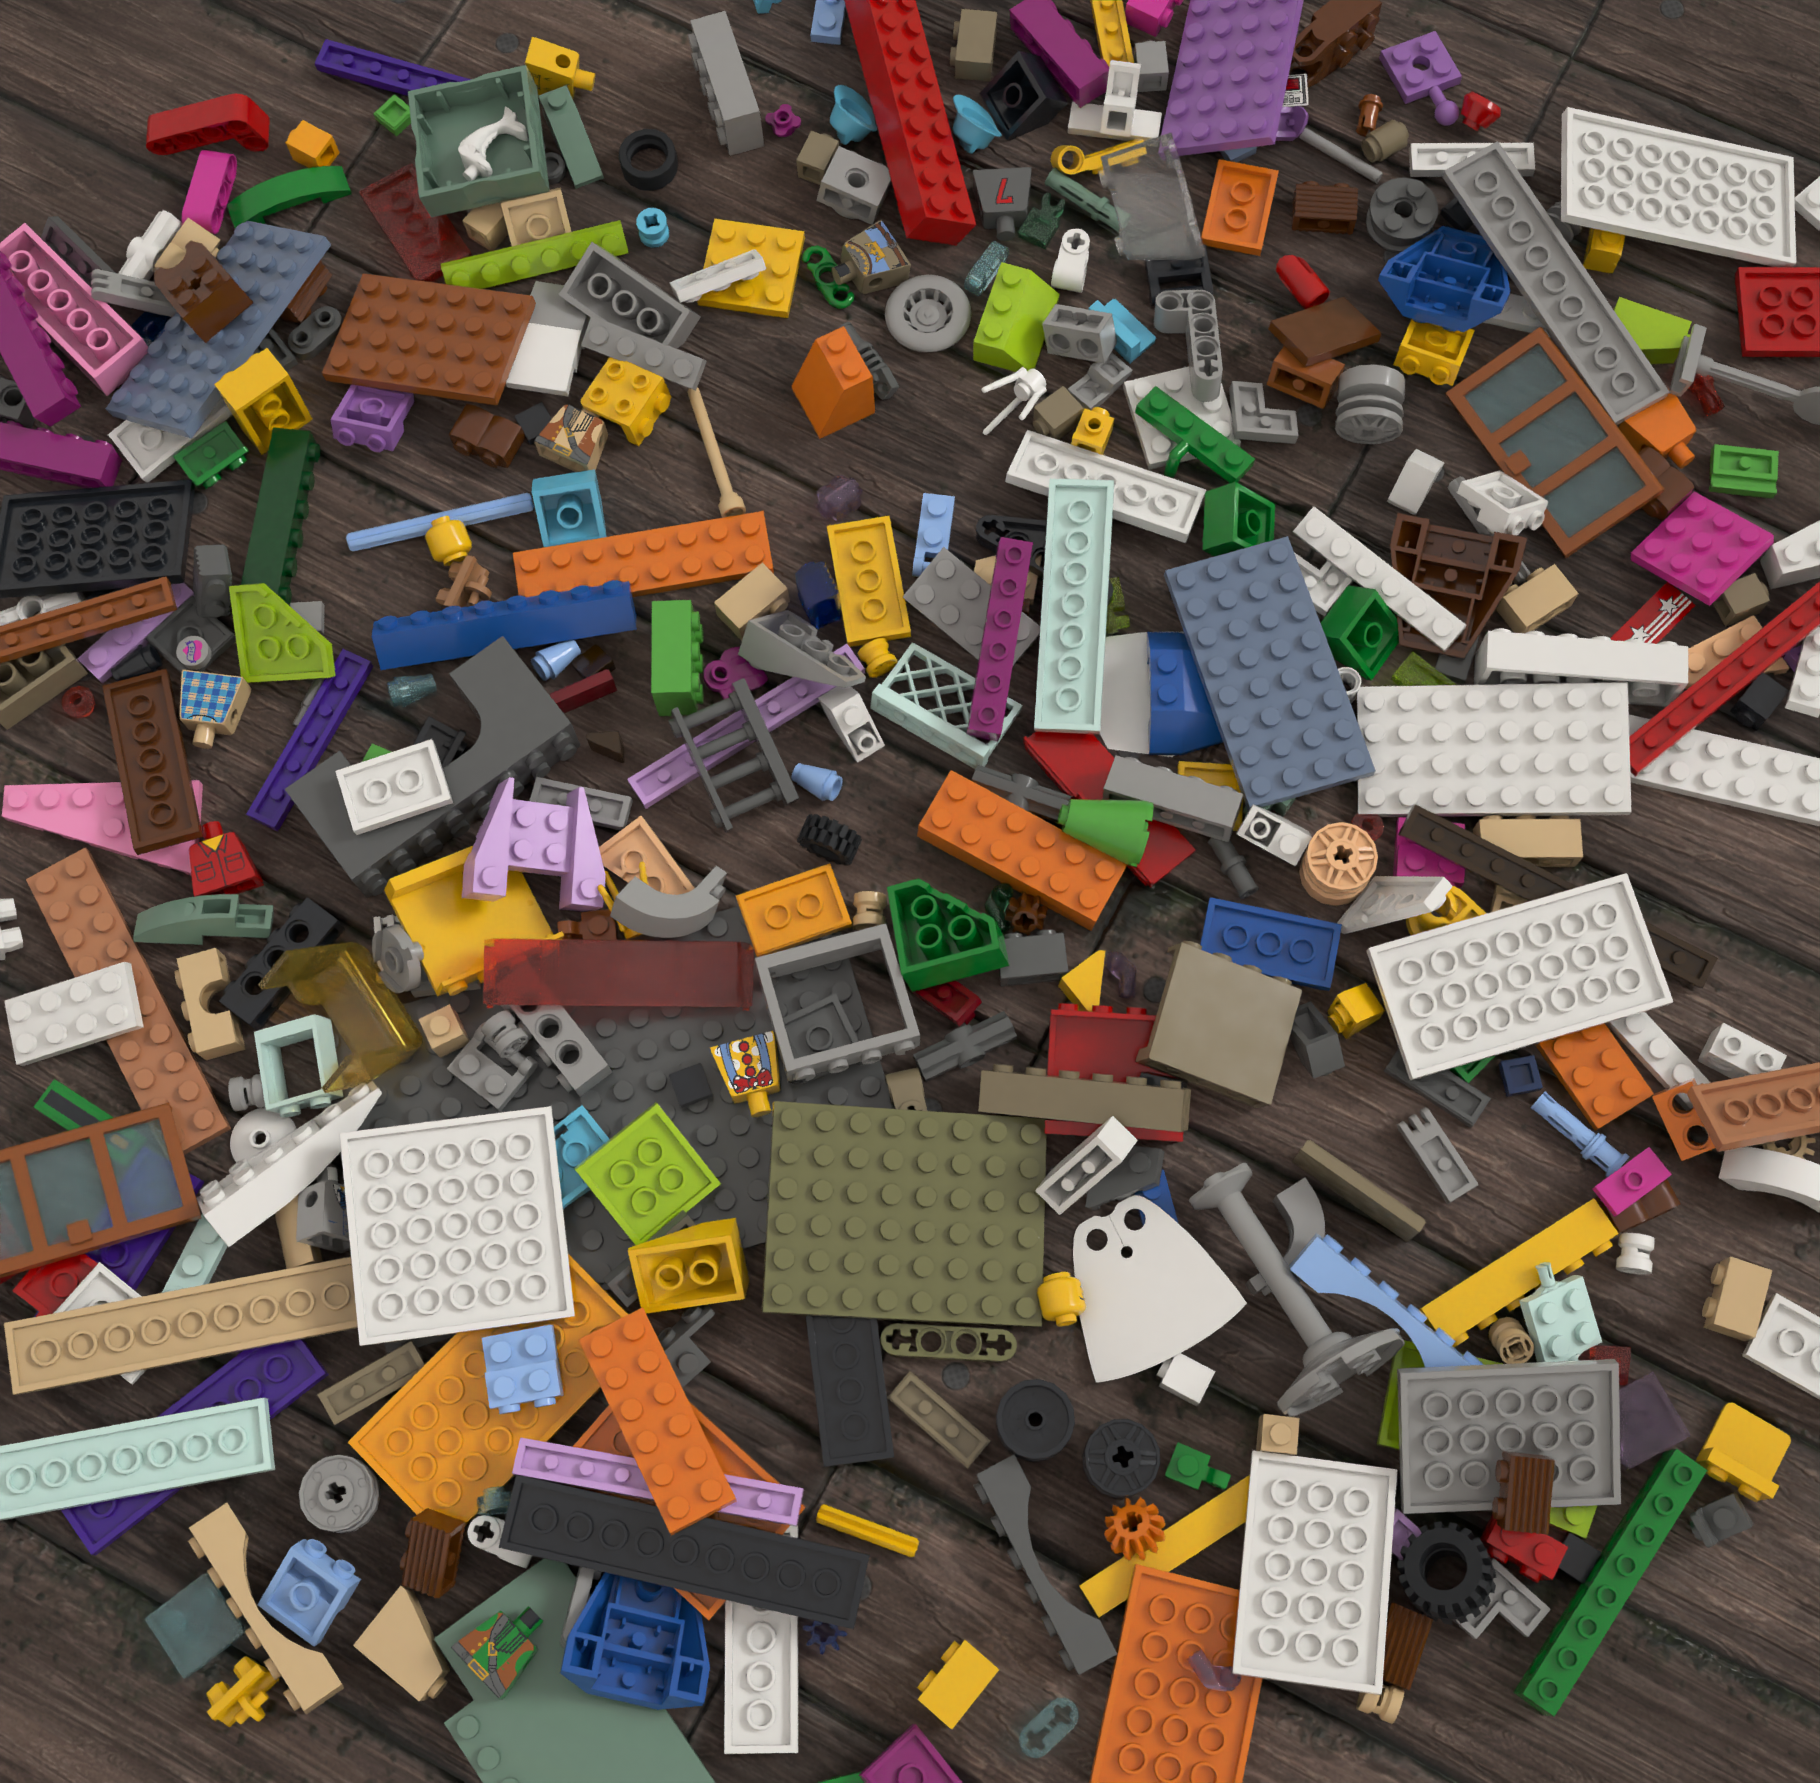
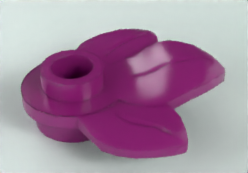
(734, 669)

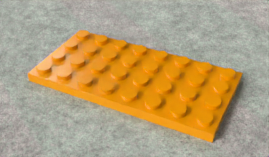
(441, 1438)

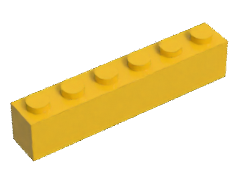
(1515, 1273)

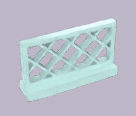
(926, 722)

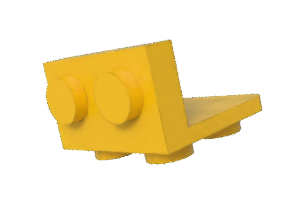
(628, 397)
(1744, 1452)

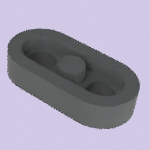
(319, 333)

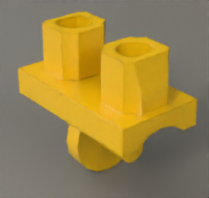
(244, 1697)

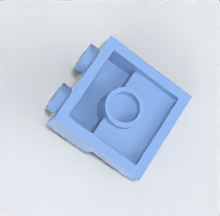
(522, 1369)
(309, 1590)

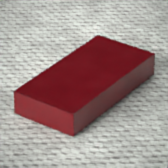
(584, 691)

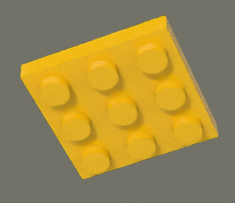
(774, 287)

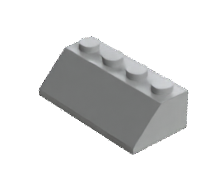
(620, 295)

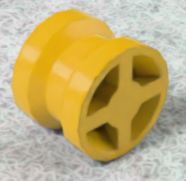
(877, 657)

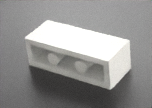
(1086, 1165)

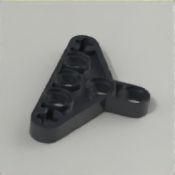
(1019, 529)

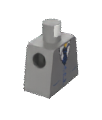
(323, 1214)

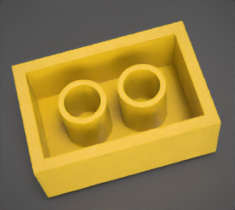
(263, 398)

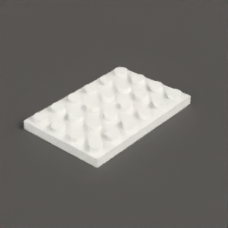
(1315, 1572)

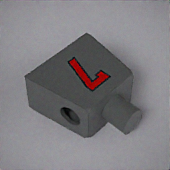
(1002, 198)

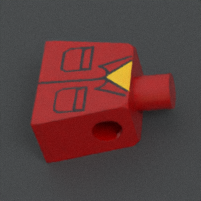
(221, 863)

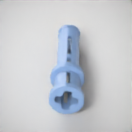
(1591, 1144)

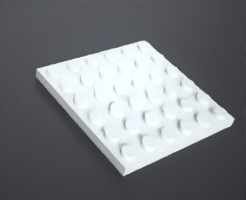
(456, 1225)

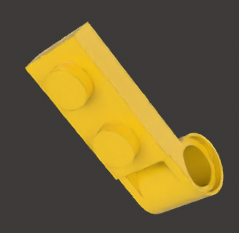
(1087, 162)

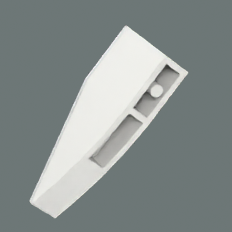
(282, 1170)

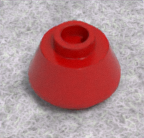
(1479, 111)

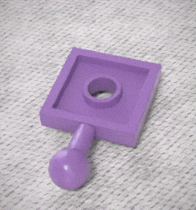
(1416, 84)

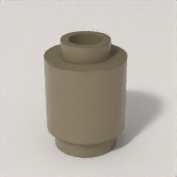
(1385, 141)

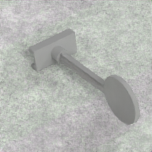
(1690, 361)

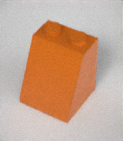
(834, 384)

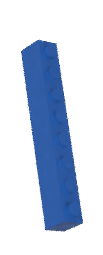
(520, 620)

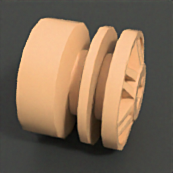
(1331, 879)

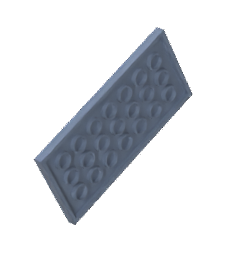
(177, 376)
(1268, 673)

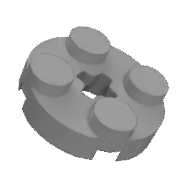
(398, 958)

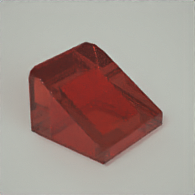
(1620, 1354)

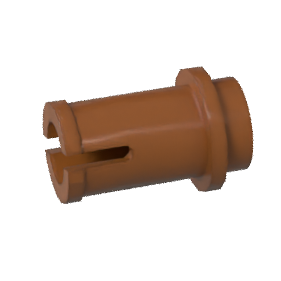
(1369, 107)

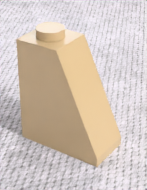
(405, 1646)

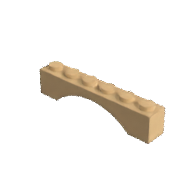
(304, 1670)

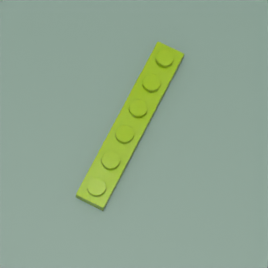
(533, 257)

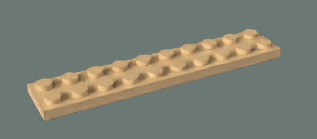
(180, 1325)

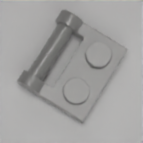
(486, 1076)

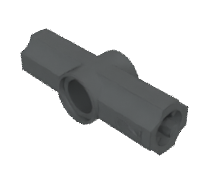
(1022, 792)
(965, 1046)

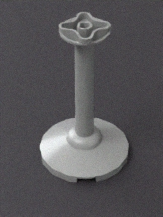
(1329, 1355)

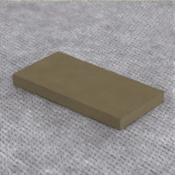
(1359, 1191)

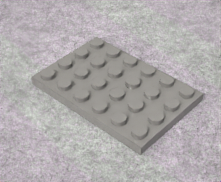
(1466, 1416)

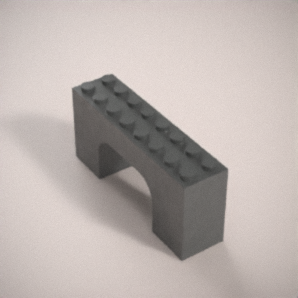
(518, 739)

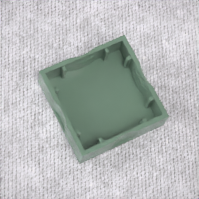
(450, 113)

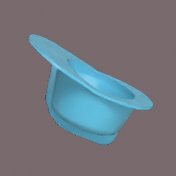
(851, 115)
(973, 124)

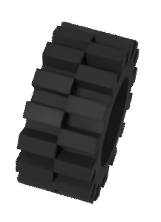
(829, 839)

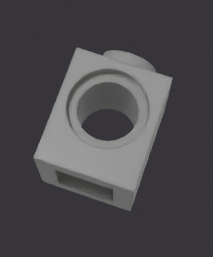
(1154, 65)

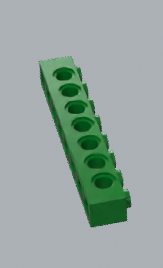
(1610, 1582)

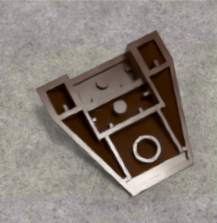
(1457, 570)

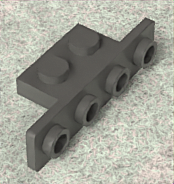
(680, 1350)

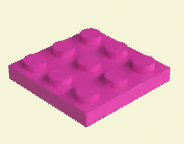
(1702, 548)

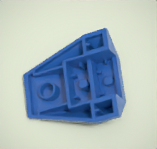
(1447, 280)
(1178, 703)
(638, 1646)

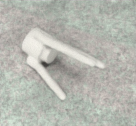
(1029, 386)

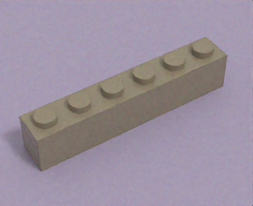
(1083, 1099)

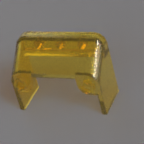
(358, 1004)

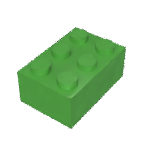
(676, 657)

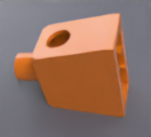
(1664, 428)

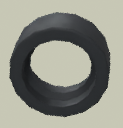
(643, 140)

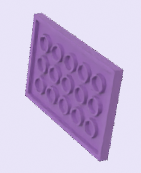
(1231, 74)

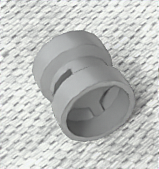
(505, 1034)
(246, 1092)

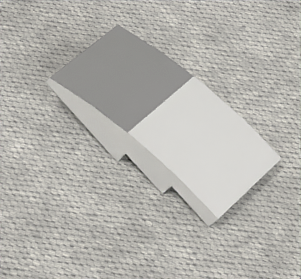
(550, 344)

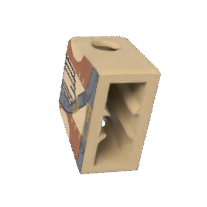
(573, 439)

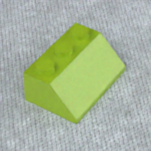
(1013, 319)

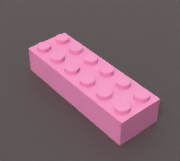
(75, 322)

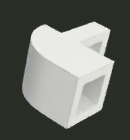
(1120, 98)

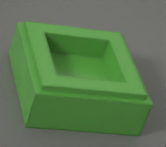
(394, 115)

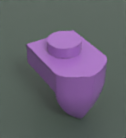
(1291, 123)

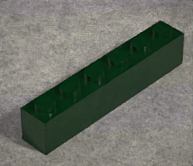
(281, 510)

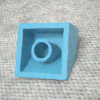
(569, 508)

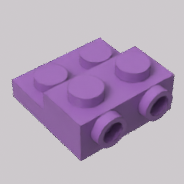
(371, 417)

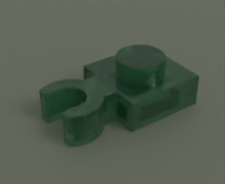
(1042, 224)

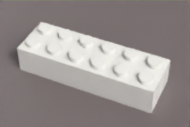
(1653, 671)

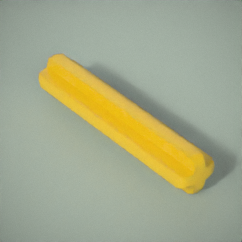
(867, 1530)

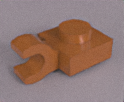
(593, 925)

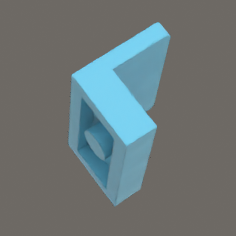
(1130, 333)

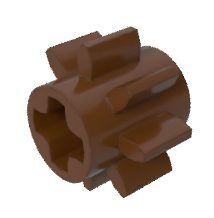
(1026, 913)

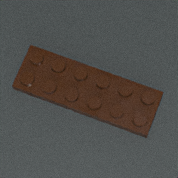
(152, 762)

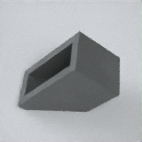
(1315, 1042)

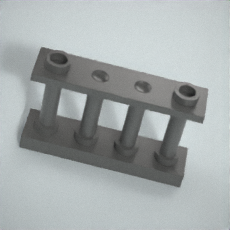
(752, 729)

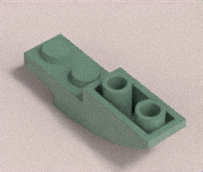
(200, 916)

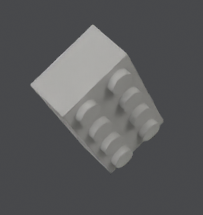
(725, 83)

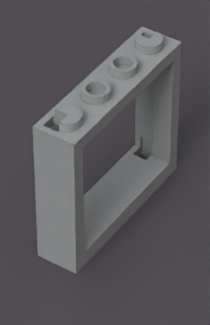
(826, 952)

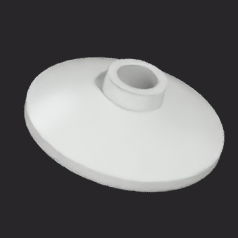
(252, 1124)

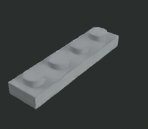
(643, 352)

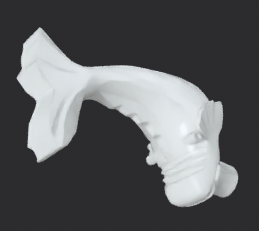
(474, 146)

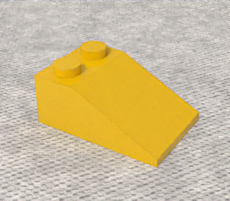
(690, 1267)

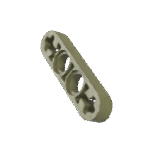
(948, 1347)

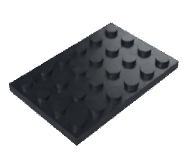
(94, 538)

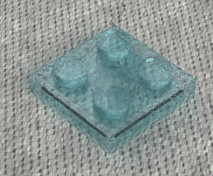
(195, 1625)

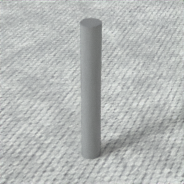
(1341, 155)

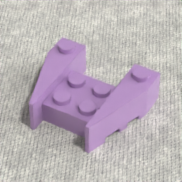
(538, 841)

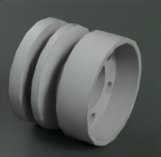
(1370, 404)

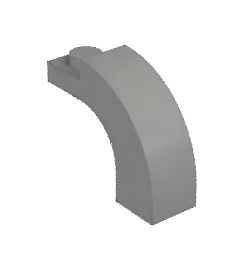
(665, 914)
(1304, 1219)

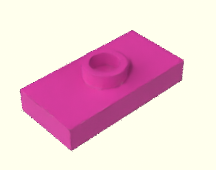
(1631, 1181)

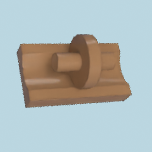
(468, 584)

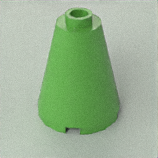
(1109, 826)

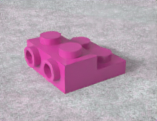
(1417, 861)

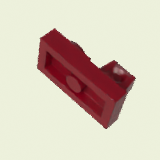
(951, 1000)

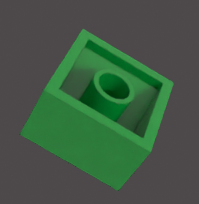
(1236, 519)
(1361, 630)

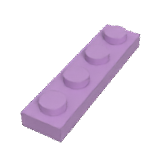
(121, 641)

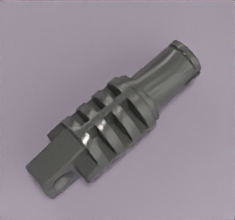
(883, 379)

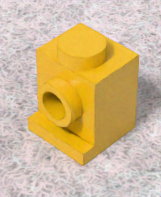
(1093, 430)

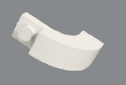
(1772, 1173)

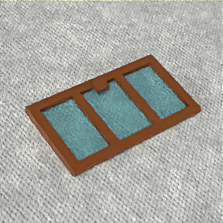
(1555, 440)
(92, 1189)

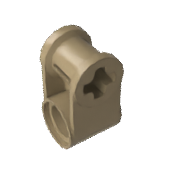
(906, 1089)

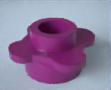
(783, 128)

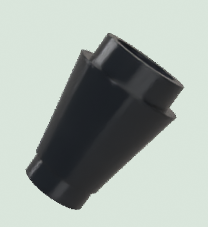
(138, 662)

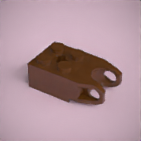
(1335, 36)
(202, 291)

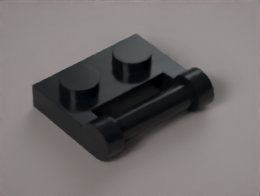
(1177, 270)

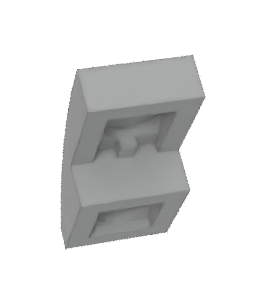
(1100, 382)

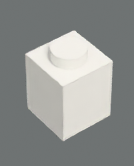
(1185, 1378)

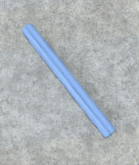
(419, 526)

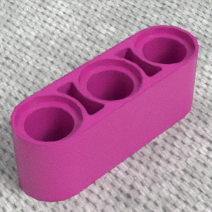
(210, 189)

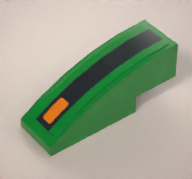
(68, 1107)

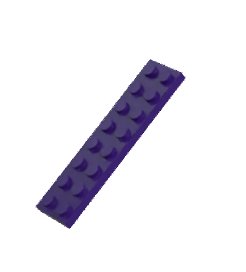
(271, 1372)

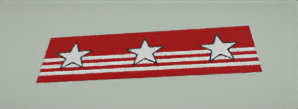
(1656, 616)

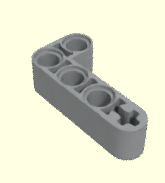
(1196, 316)

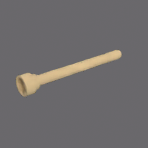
(730, 502)

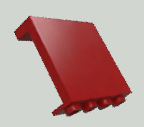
(1103, 1045)

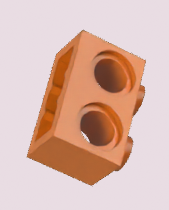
(1679, 1121)

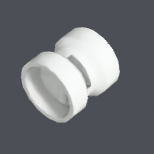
(1635, 1253)

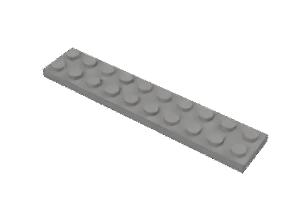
(1555, 283)

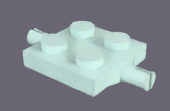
(1560, 1317)

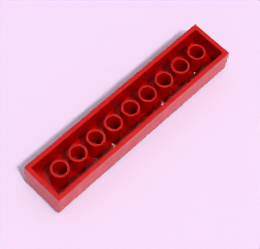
(911, 120)

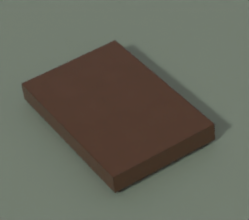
(1324, 331)

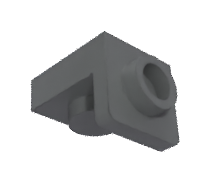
(1720, 1519)

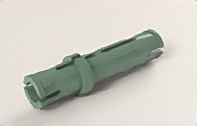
(1076, 193)

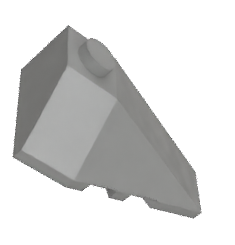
(791, 648)

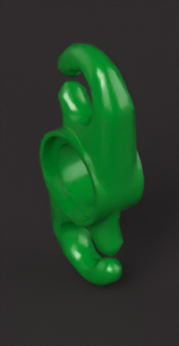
(827, 289)

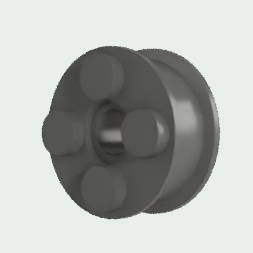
(1404, 197)

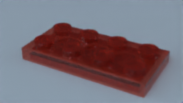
(416, 236)

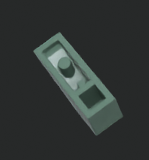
(570, 136)

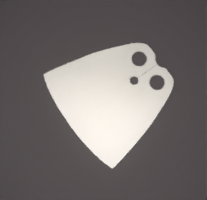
(1126, 694)
(1148, 1303)

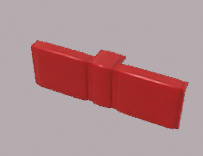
(1080, 769)

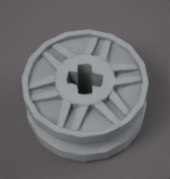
(321, 1484)

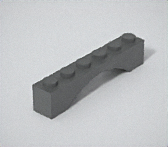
(1081, 1635)

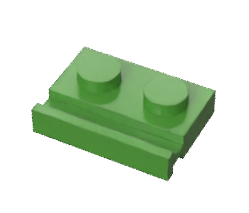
(1743, 471)

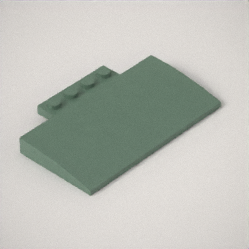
(547, 1723)

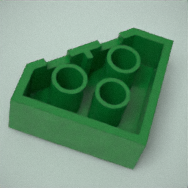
(941, 936)

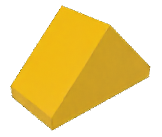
(1084, 982)

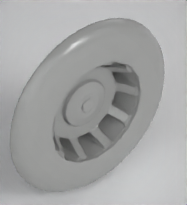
(929, 324)

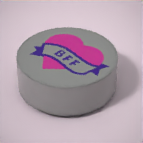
(193, 652)

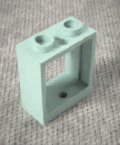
(271, 1065)

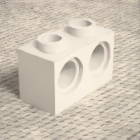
(1739, 1054)

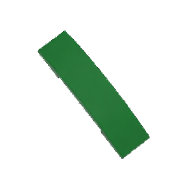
(288, 191)

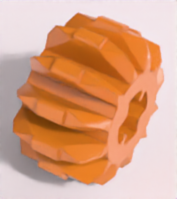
(1148, 1525)

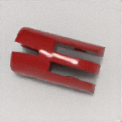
(1302, 281)

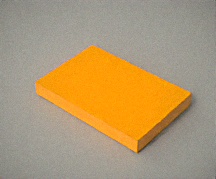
(794, 911)

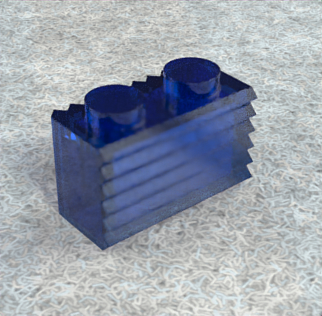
(818, 594)

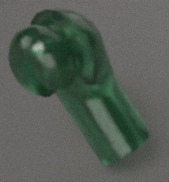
(997, 904)

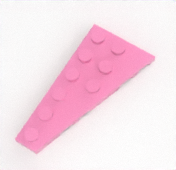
(91, 815)

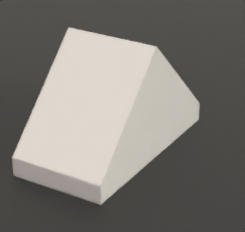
(1415, 481)

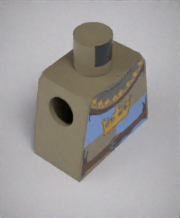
(872, 261)

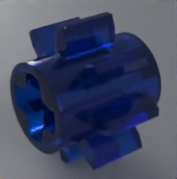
(816, 1637)

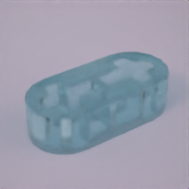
(986, 268)
(1055, 1734)

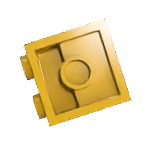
(1433, 352)

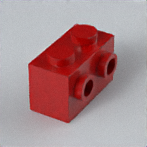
(1532, 1552)

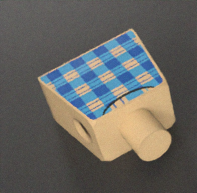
(211, 704)

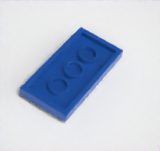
(1273, 941)

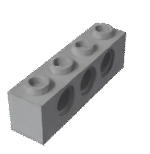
(590, 1065)

